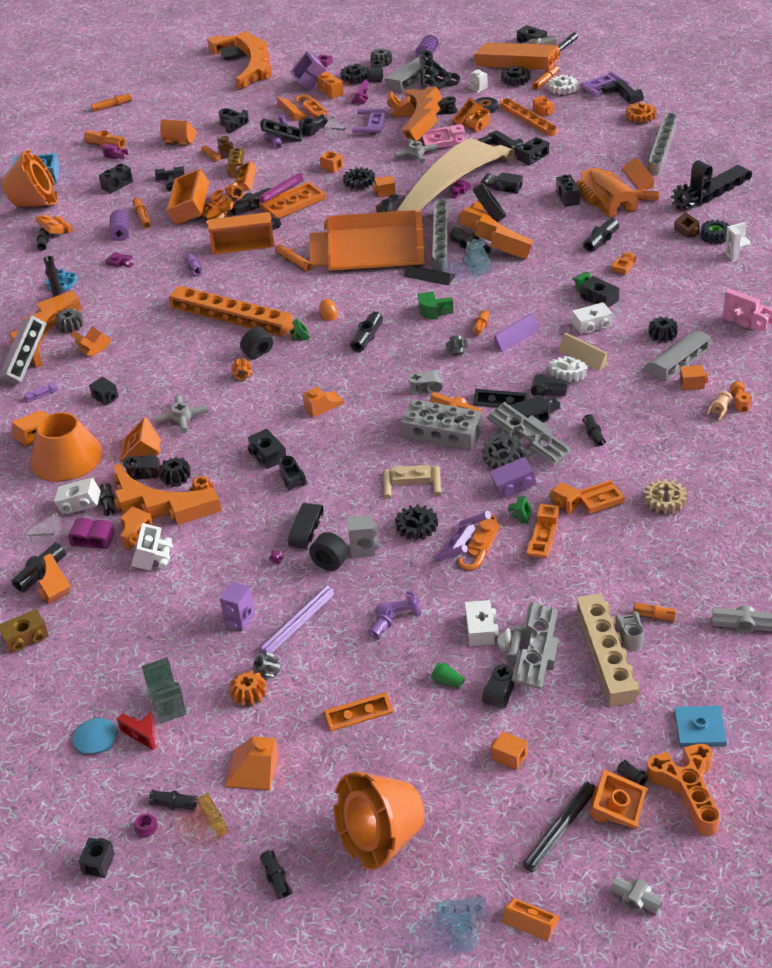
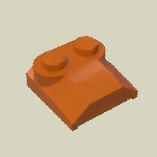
(617, 800)

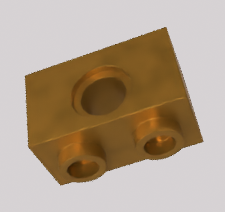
(23, 631)

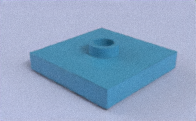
(700, 726)

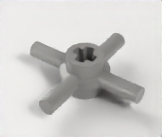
(416, 150)
(181, 414)

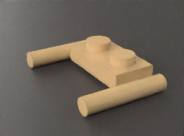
(411, 475)

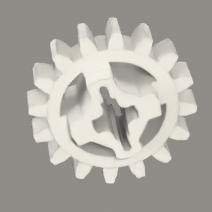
(563, 84)
(568, 369)

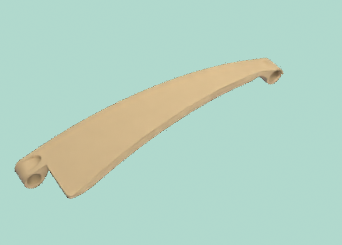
(450, 168)

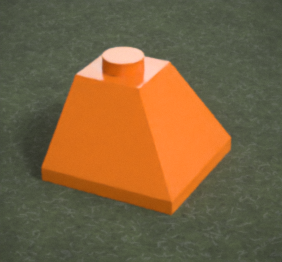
(140, 441)
(253, 764)

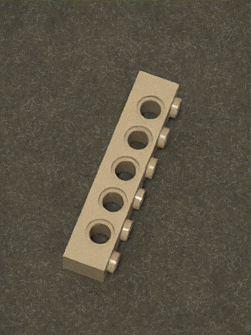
(607, 650)

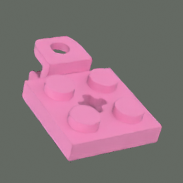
(444, 136)
(752, 312)

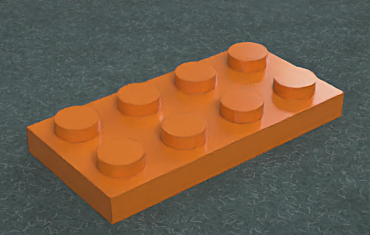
(293, 200)

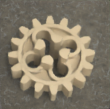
(655, 496)

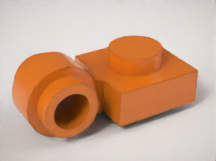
(623, 264)

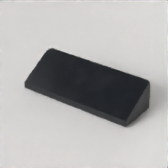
(231, 52)
(281, 129)
(428, 275)
(495, 398)

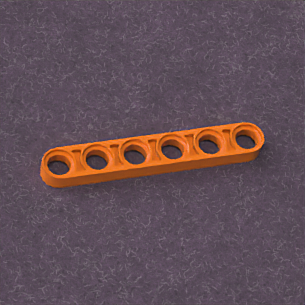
(528, 117)

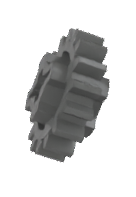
(501, 449)

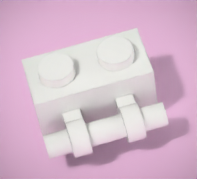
(147, 546)

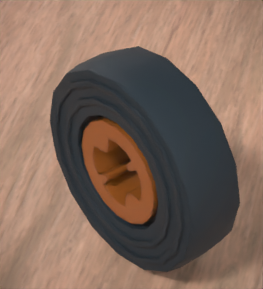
(488, 103)

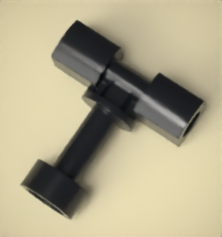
(169, 175)

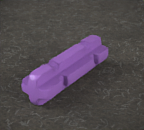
(41, 392)

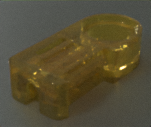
(212, 815)

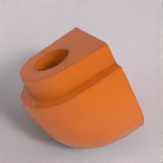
(328, 310)

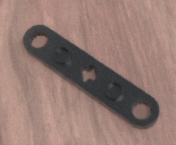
(390, 203)

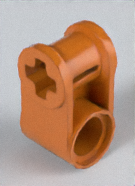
(478, 120)

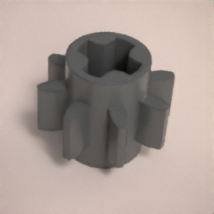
(456, 344)
(266, 665)

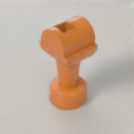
(742, 399)

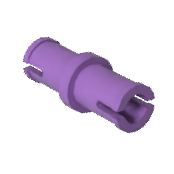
(193, 264)

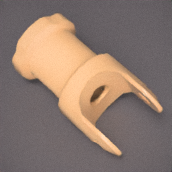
(720, 405)

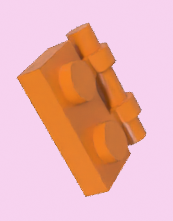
(55, 225)

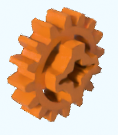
(640, 112)

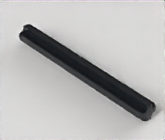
(559, 826)

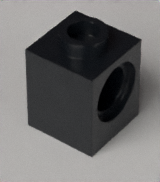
(103, 391)
(96, 857)

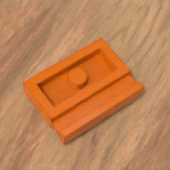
(601, 497)

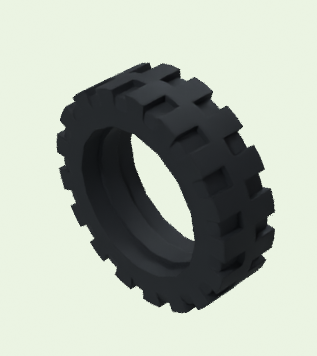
(489, 202)

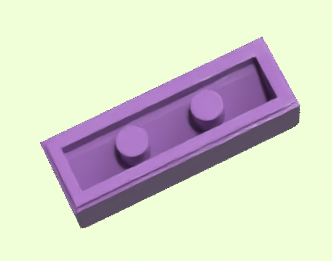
(515, 333)

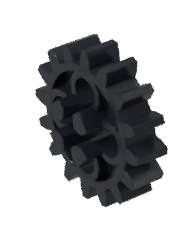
(359, 178)

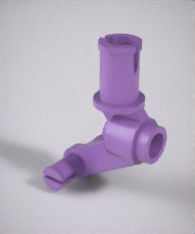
(275, 139)
(387, 611)

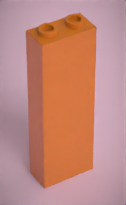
(522, 55)

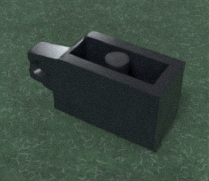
(537, 407)

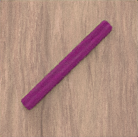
(268, 195)

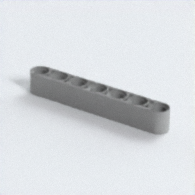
(662, 144)
(440, 235)

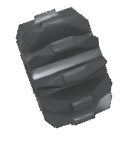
(383, 55)
(68, 320)

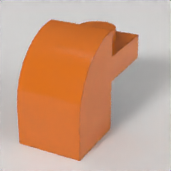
(402, 108)
(92, 342)

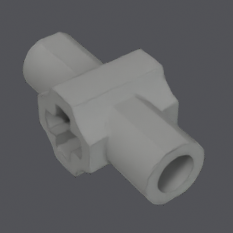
(636, 895)

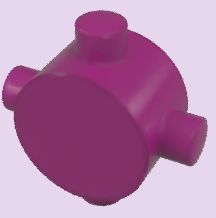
(276, 556)

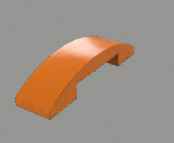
(544, 531)

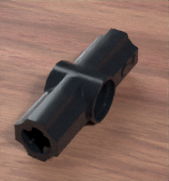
(249, 201)
(601, 235)
(464, 238)
(366, 331)
(34, 568)

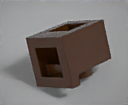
(224, 146)
(687, 225)

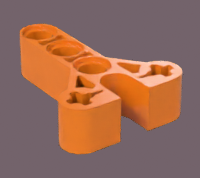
(688, 784)

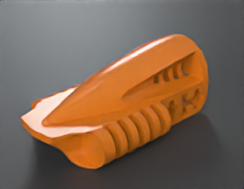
(606, 191)

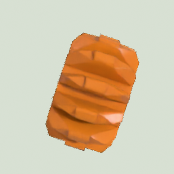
(247, 688)

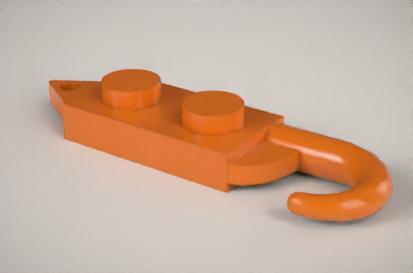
(312, 106)
(221, 200)
(481, 543)

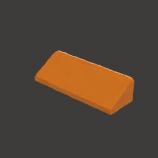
(290, 108)
(248, 172)
(638, 174)
(356, 710)

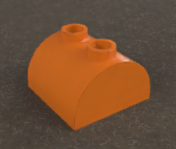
(177, 131)

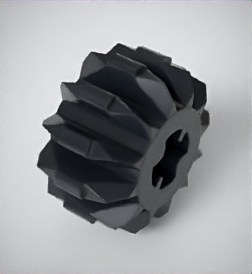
(679, 200)
(663, 329)
(174, 471)

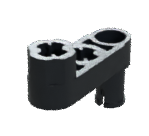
(620, 86)
(498, 138)

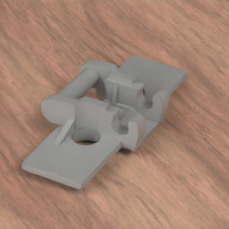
(532, 430)
(542, 646)

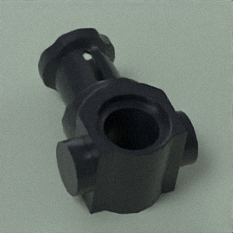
(312, 125)

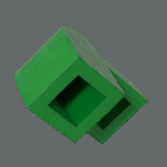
(431, 307)

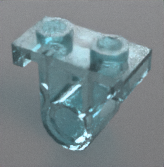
(477, 258)
(462, 920)

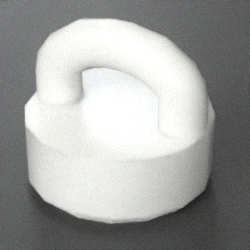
(504, 640)

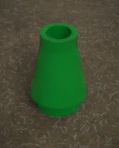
(447, 676)

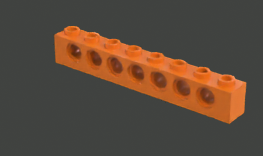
(231, 310)

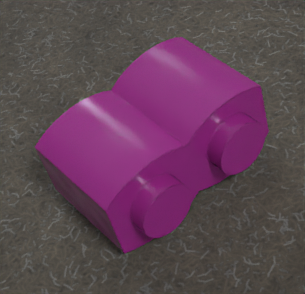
(91, 533)

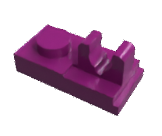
(361, 96)

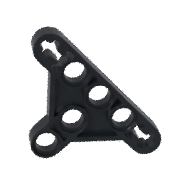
(433, 71)

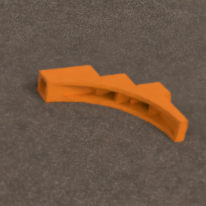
(259, 65)
(425, 112)
(487, 228)
(46, 313)
(179, 505)

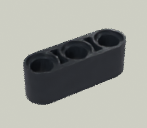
(305, 525)

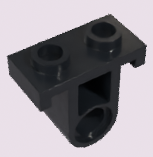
(232, 119)

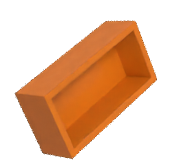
(188, 196)
(241, 233)

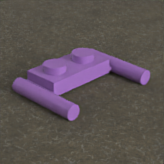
(592, 86)
(375, 122)
(461, 535)

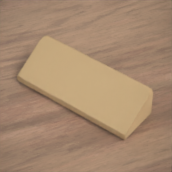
(584, 351)

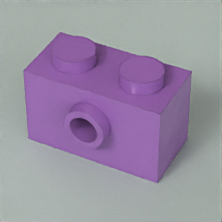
(513, 477)
(237, 606)

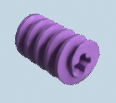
(429, 43)
(119, 225)

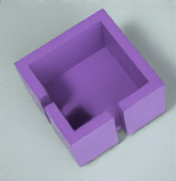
(307, 69)

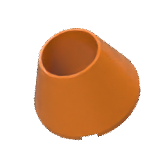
(29, 182)
(63, 449)
(376, 816)

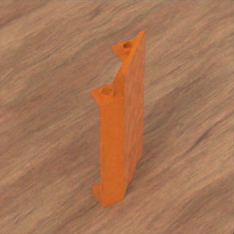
(369, 240)

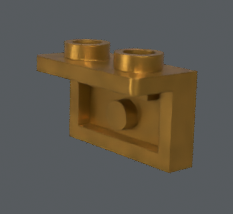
(235, 159)

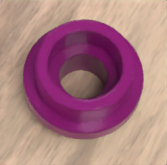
(142, 820)

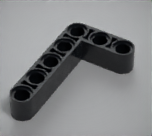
(709, 187)

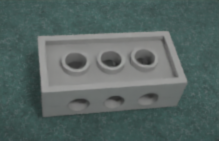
(442, 424)

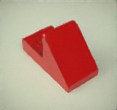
(140, 731)

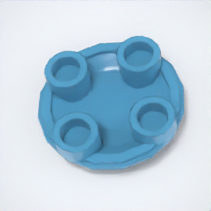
(66, 280)
(94, 736)

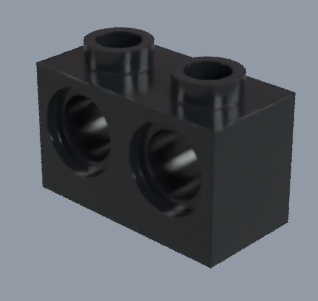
(532, 151)
(115, 178)

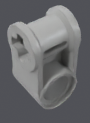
(425, 382)
(630, 630)

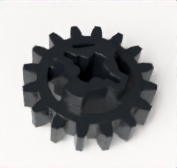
(354, 73)
(515, 75)
(416, 522)

